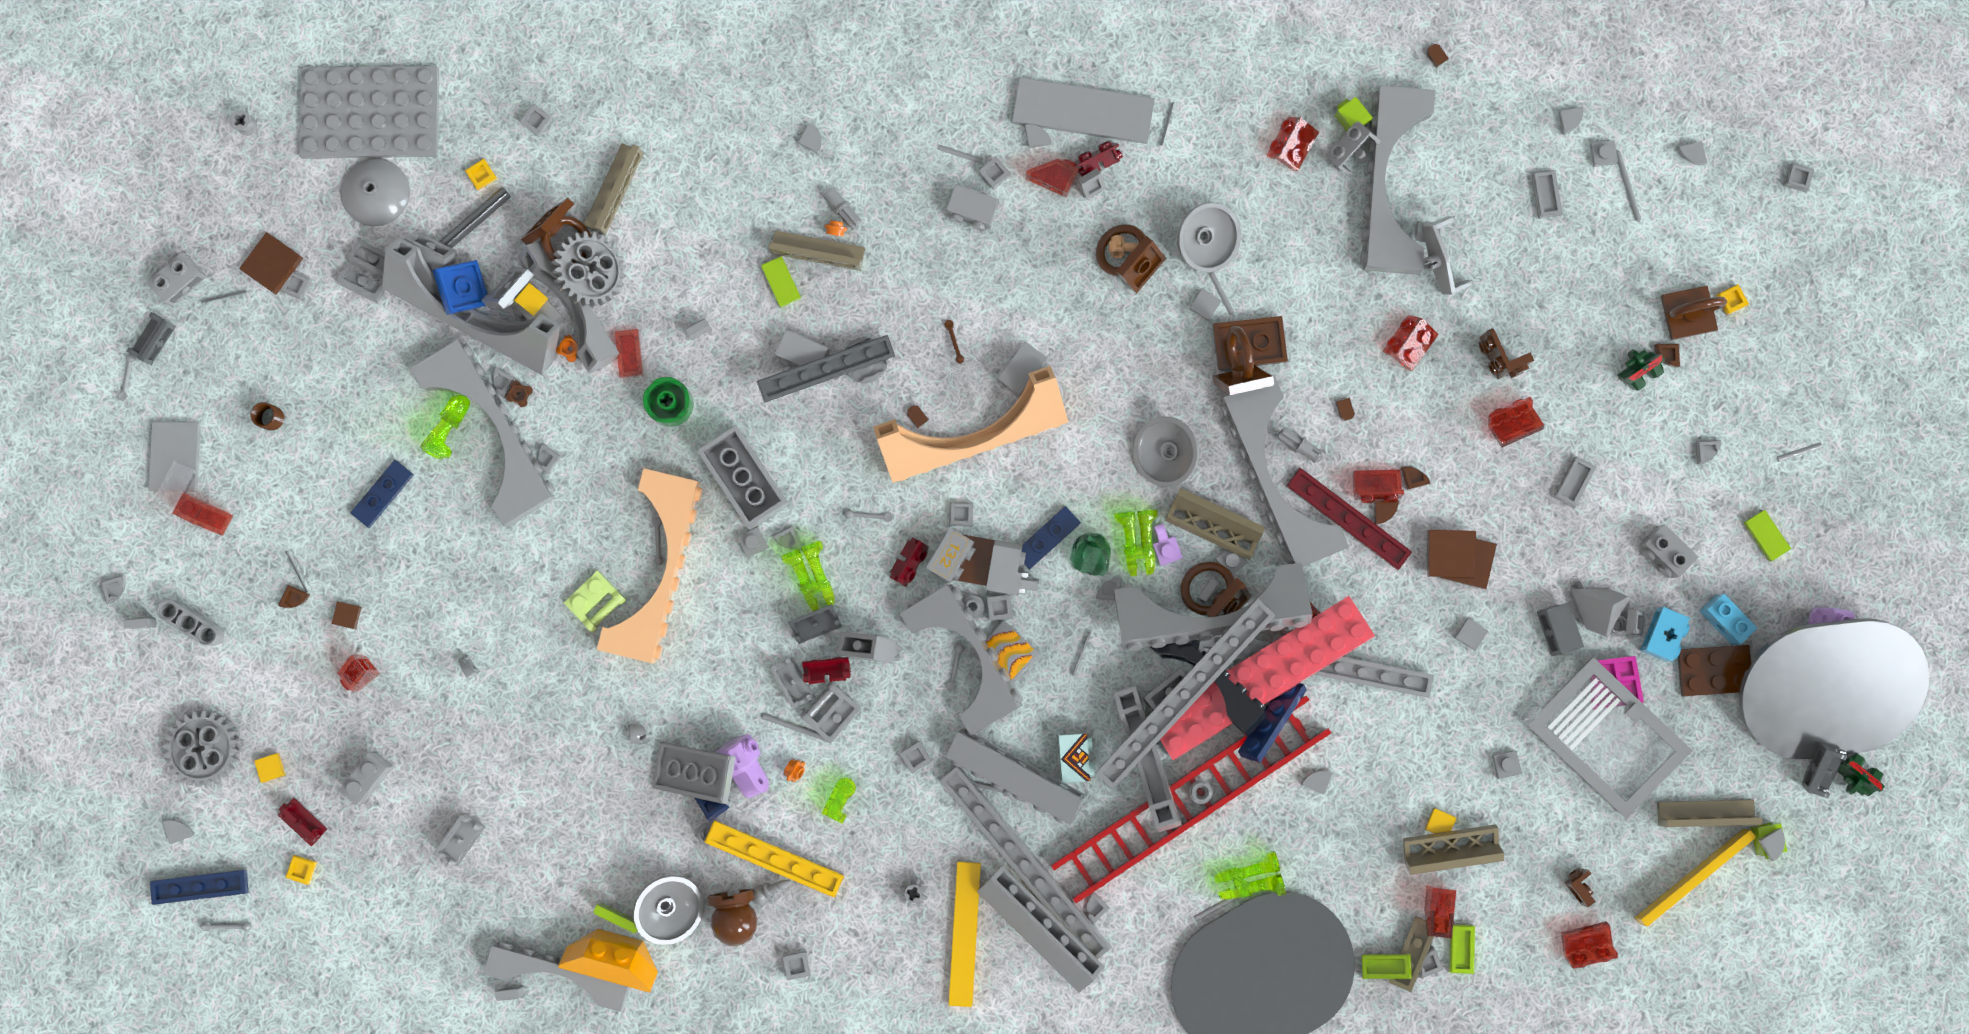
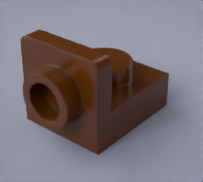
(1580, 891)

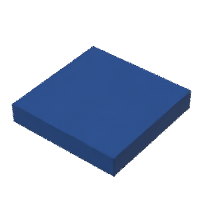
(460, 287)

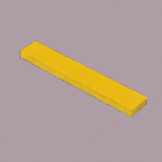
(774, 858)
(1695, 877)
(964, 934)

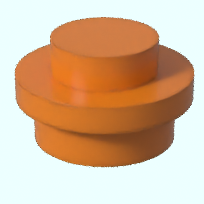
(835, 228)

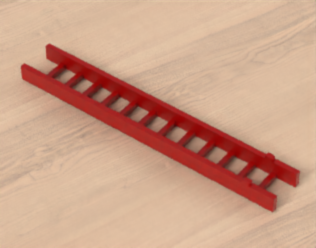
(1152, 847)

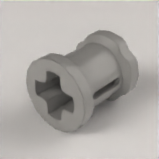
(236, 122)

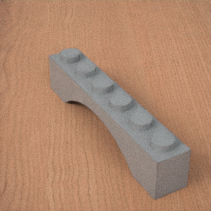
(594, 344)
(1150, 766)
(509, 962)

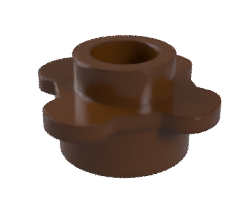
(525, 392)

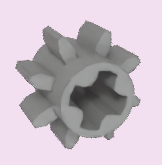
(907, 895)

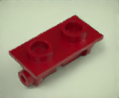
(1106, 154)
(915, 553)
(836, 668)
(302, 821)

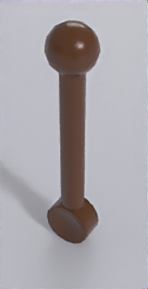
(949, 325)

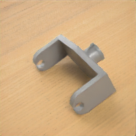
(1439, 258)

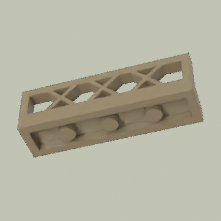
(614, 188)
(817, 250)
(1236, 526)
(1707, 813)
(1452, 855)

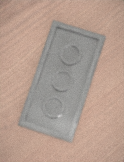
(694, 772)

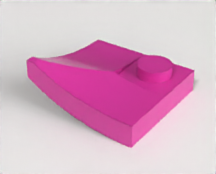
(1626, 672)

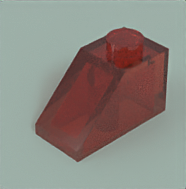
(1055, 176)
(202, 514)
(357, 673)
(1439, 911)

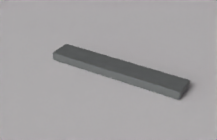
(825, 368)

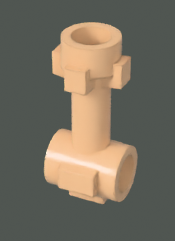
(1118, 246)

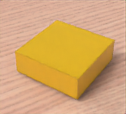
(481, 174)
(531, 299)
(1735, 299)
(269, 768)
(1440, 822)
(301, 869)

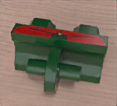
(1640, 364)
(1858, 778)

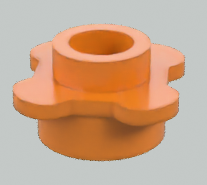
(563, 350)
(794, 770)

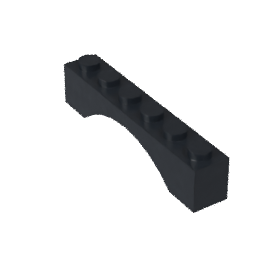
(1241, 710)

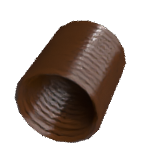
(257, 412)

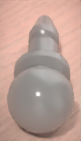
(768, 891)

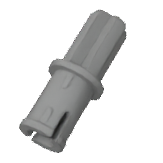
(842, 208)
(1299, 444)

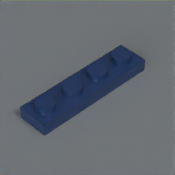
(1277, 713)
(199, 887)

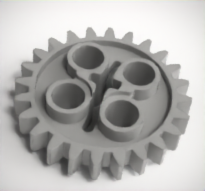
(595, 251)
(223, 744)

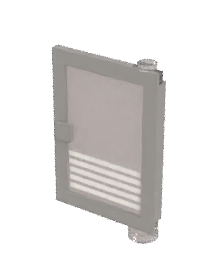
(1608, 737)

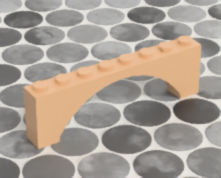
(1035, 411)
(675, 504)

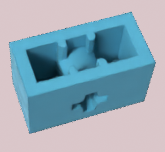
(1728, 619)
(1656, 643)

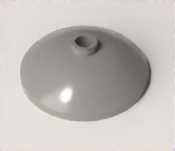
(385, 201)
(1220, 237)
(1153, 453)
(677, 918)

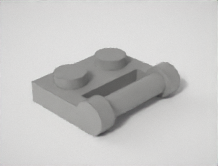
(510, 286)
(836, 717)

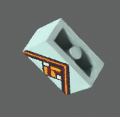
(1075, 758)

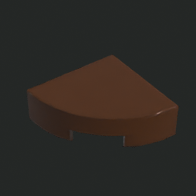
(1670, 353)
(1414, 477)
(1384, 511)
(293, 597)

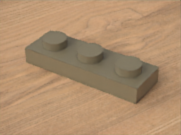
(1417, 945)

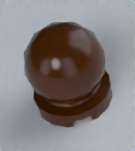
(733, 917)

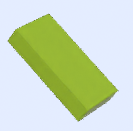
(781, 281)
(1767, 535)
(615, 917)
(1462, 949)
(1386, 966)

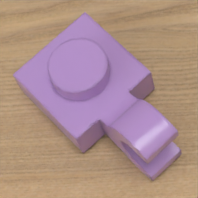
(1166, 549)

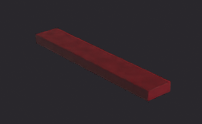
(1349, 519)

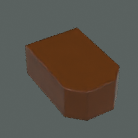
(1437, 55)
(1345, 409)
(917, 416)

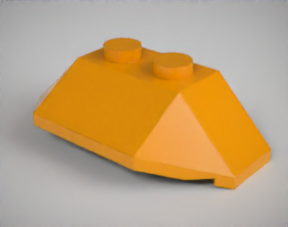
(611, 959)

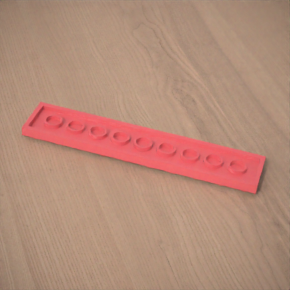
(1273, 672)

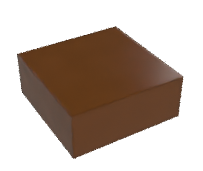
(346, 615)

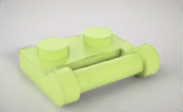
(589, 595)

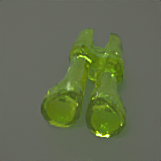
(451, 417)
(1131, 549)
(809, 586)
(1243, 888)

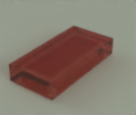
(629, 353)

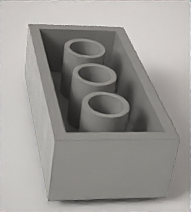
(743, 477)

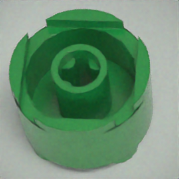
(659, 392)

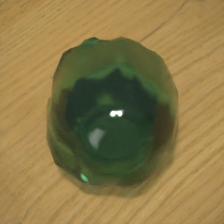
(1091, 554)

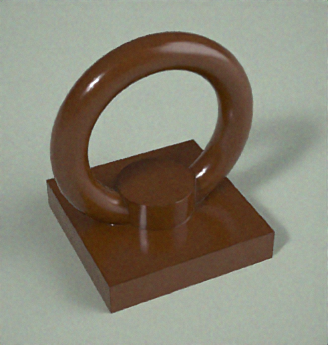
(550, 224)
(1140, 262)
(1691, 312)
(1241, 377)
(1226, 601)

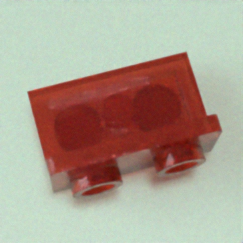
(1293, 142)
(1411, 341)
(1514, 422)
(1377, 485)
(1588, 945)

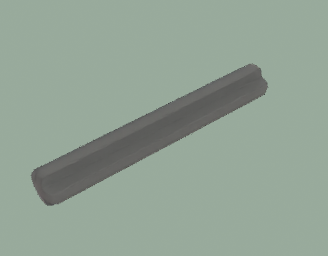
(476, 218)

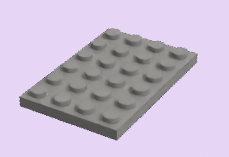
(369, 112)

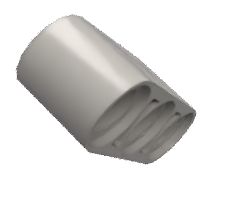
(180, 621)

